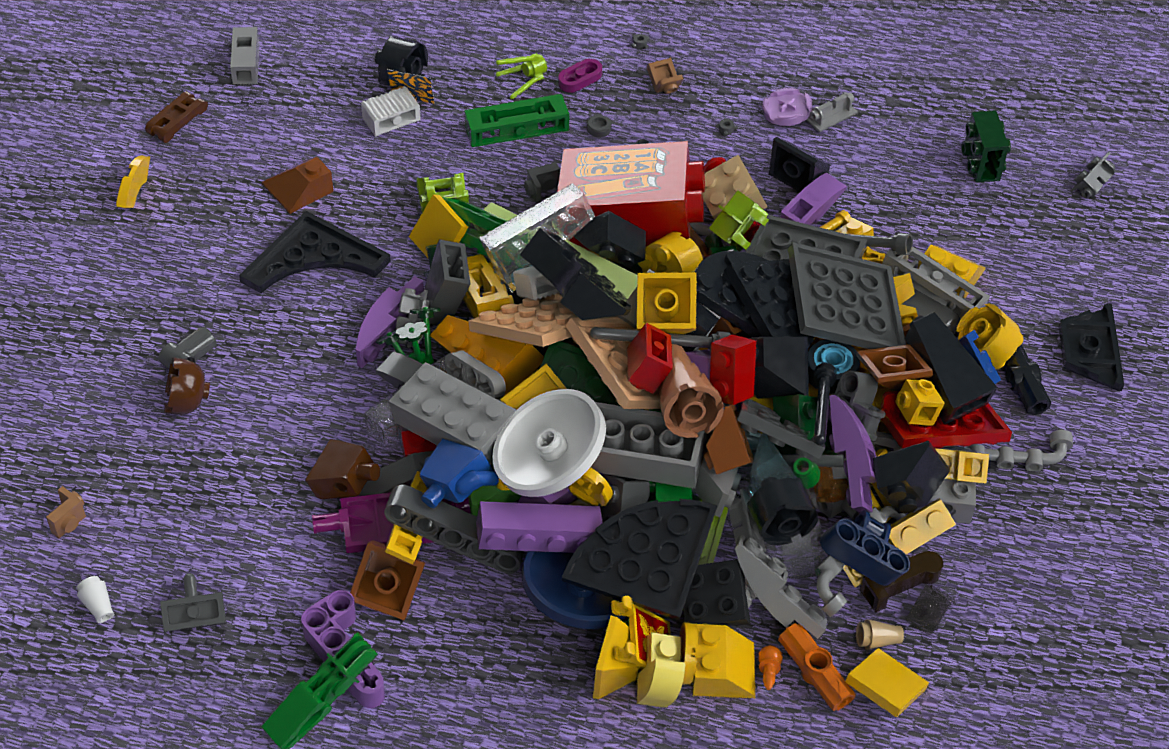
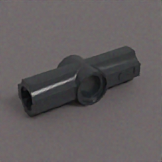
(1026, 380)

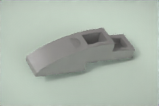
(768, 581)

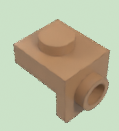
(664, 76)
(68, 514)

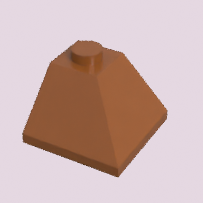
(300, 184)
(894, 365)
(728, 444)
(386, 581)

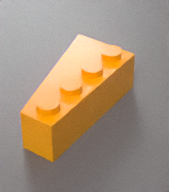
(508, 357)

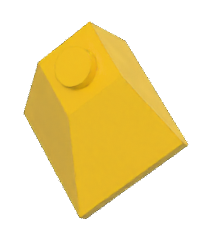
(610, 673)

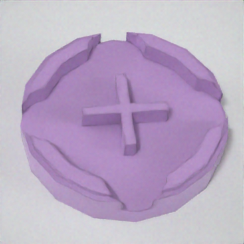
(787, 107)

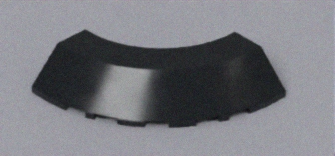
(576, 279)

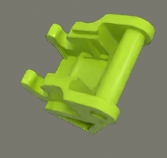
(427, 187)
(737, 219)

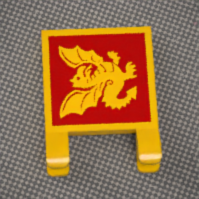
(641, 625)

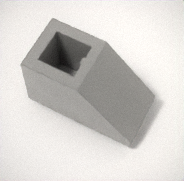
(718, 488)

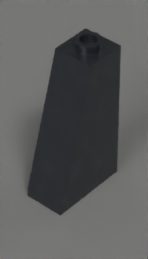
(955, 372)

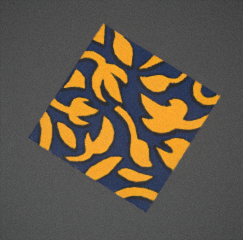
(418, 86)

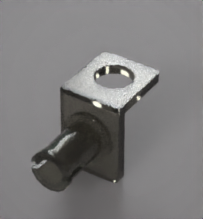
(930, 609)

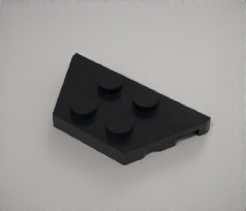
(1092, 347)

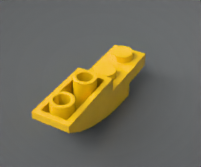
(913, 531)

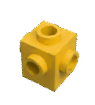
(919, 402)

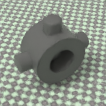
(640, 41)
(726, 127)

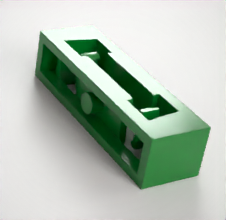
(516, 120)
(477, 216)

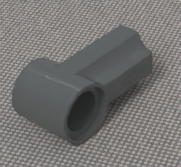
(190, 348)

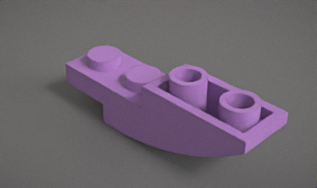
(814, 200)
(380, 321)
(854, 443)

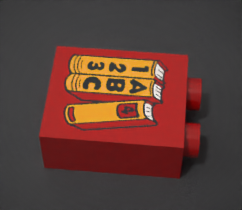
(641, 183)

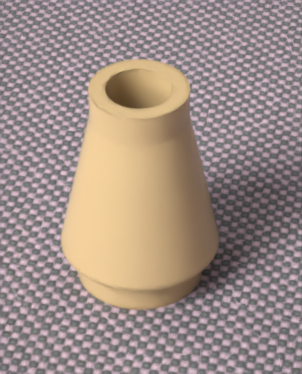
(877, 634)

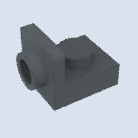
(541, 178)

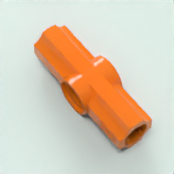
(826, 680)

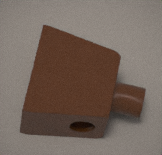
(341, 471)

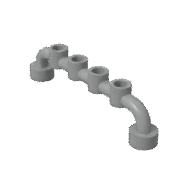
(1033, 458)
(832, 567)

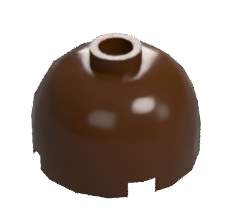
(185, 387)

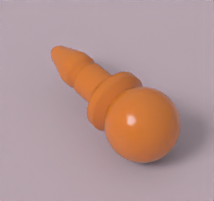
(770, 662)

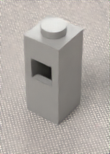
(245, 55)

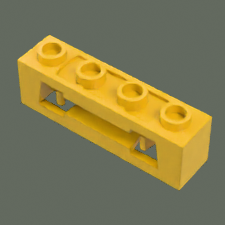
(494, 294)

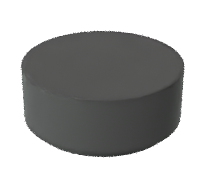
(599, 126)

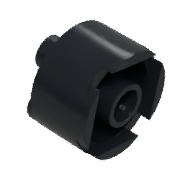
(400, 56)
(782, 510)

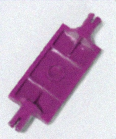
(364, 520)

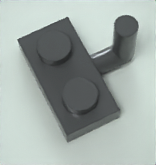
(194, 609)

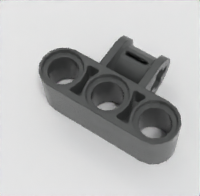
(859, 392)

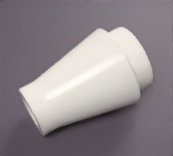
(95, 597)

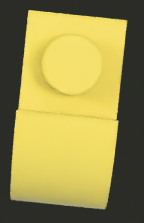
(664, 674)

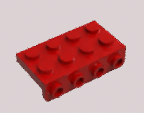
(973, 428)

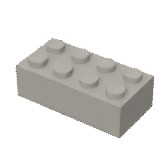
(449, 409)
(645, 449)

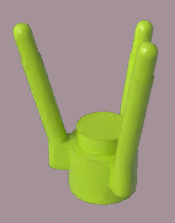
(532, 66)

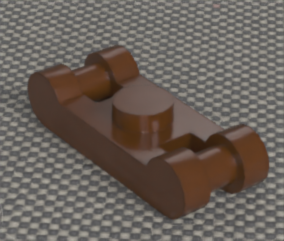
(175, 116)

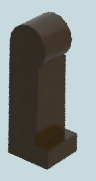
(924, 569)

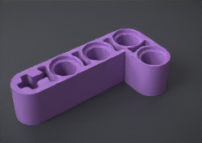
(332, 634)

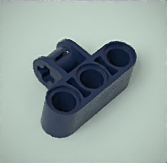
(866, 548)

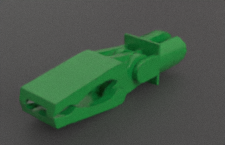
(313, 699)

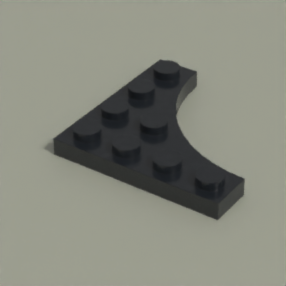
(312, 245)

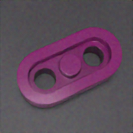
(577, 77)

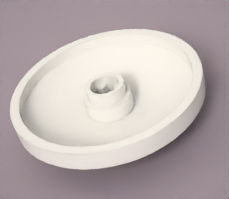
(549, 442)

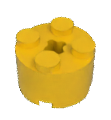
(672, 255)
(996, 332)

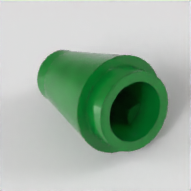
(809, 477)

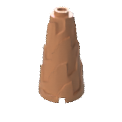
(688, 398)

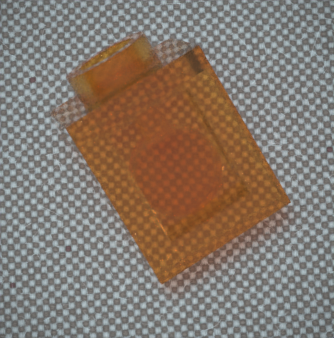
(830, 489)

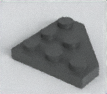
(757, 417)

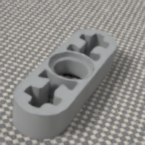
(463, 367)

